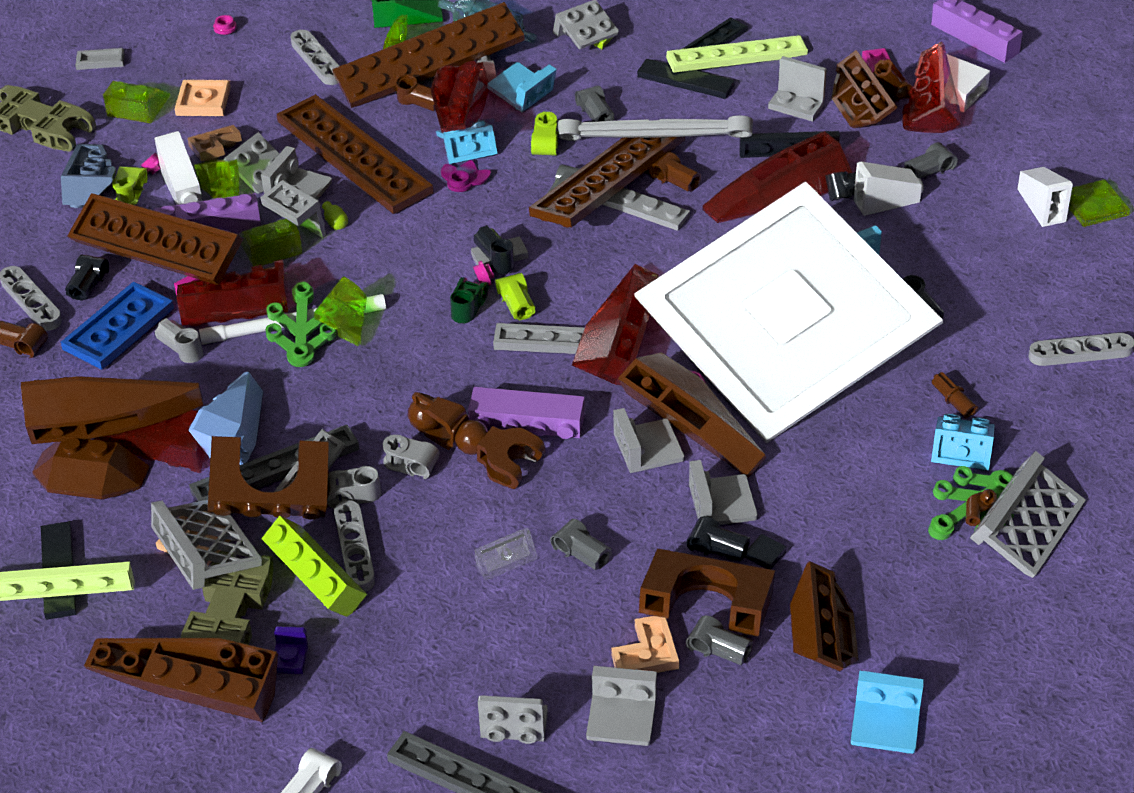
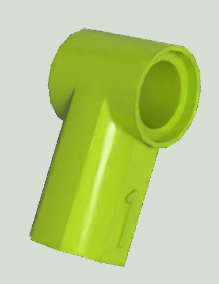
(515, 294)

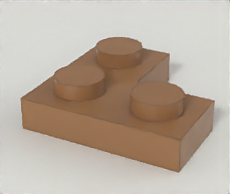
(212, 144)

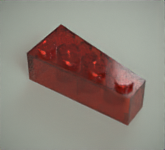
(234, 297)
(165, 442)

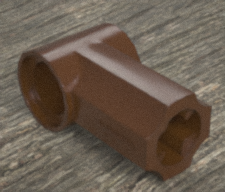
(892, 79)
(411, 92)
(670, 169)
(23, 339)

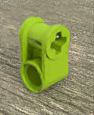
(545, 138)
(129, 184)

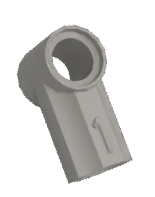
(181, 340)

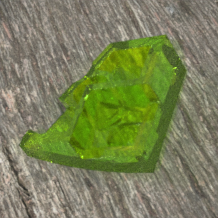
(397, 32)
(218, 177)
(344, 310)

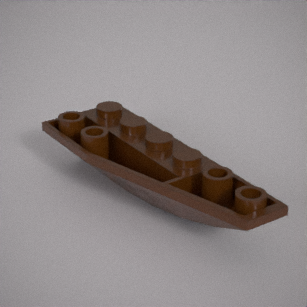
(101, 406)
(691, 408)
(192, 670)

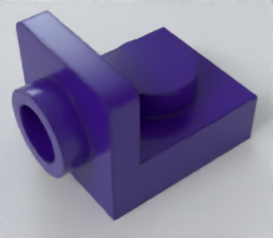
(291, 649)

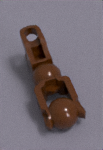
(495, 448)

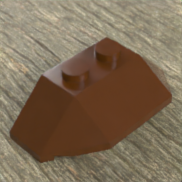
(860, 93)
(89, 469)
(823, 620)

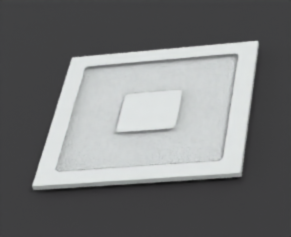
(787, 311)

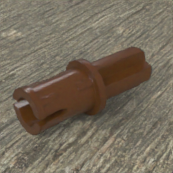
(954, 395)

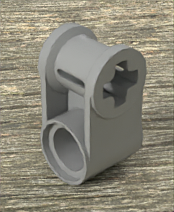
(411, 457)
(355, 485)

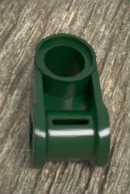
(467, 300)

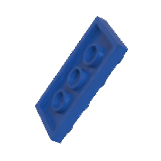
(117, 325)

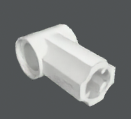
(314, 773)

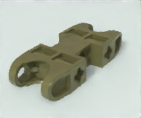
(48, 124)
(229, 599)

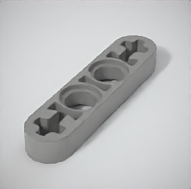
(314, 58)
(28, 299)
(1080, 347)
(354, 546)

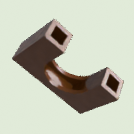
(232, 494)
(678, 573)

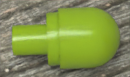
(335, 216)

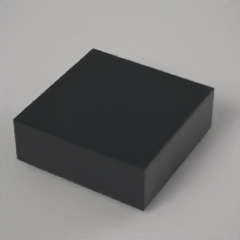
(765, 552)

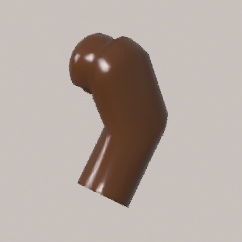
(977, 504)

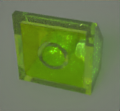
(134, 101)
(271, 242)

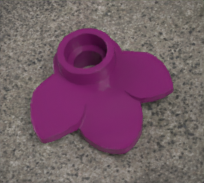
(464, 176)

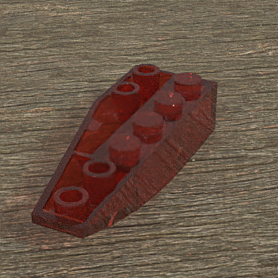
(459, 95)
(779, 175)
(616, 329)

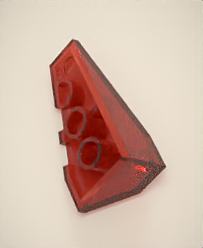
(933, 98)

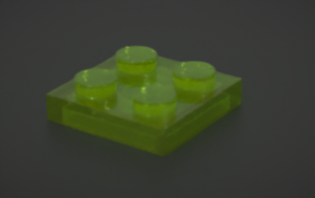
(1096, 203)

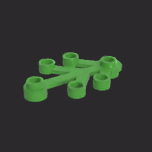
(302, 296)
(990, 482)

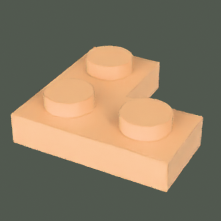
(654, 650)

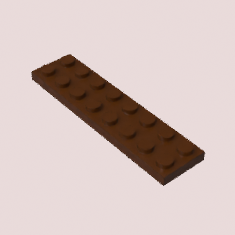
(426, 53)
(355, 154)
(601, 179)
(155, 238)

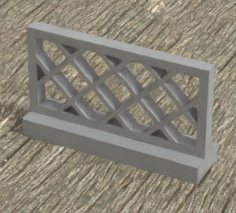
(1007, 504)
(183, 545)

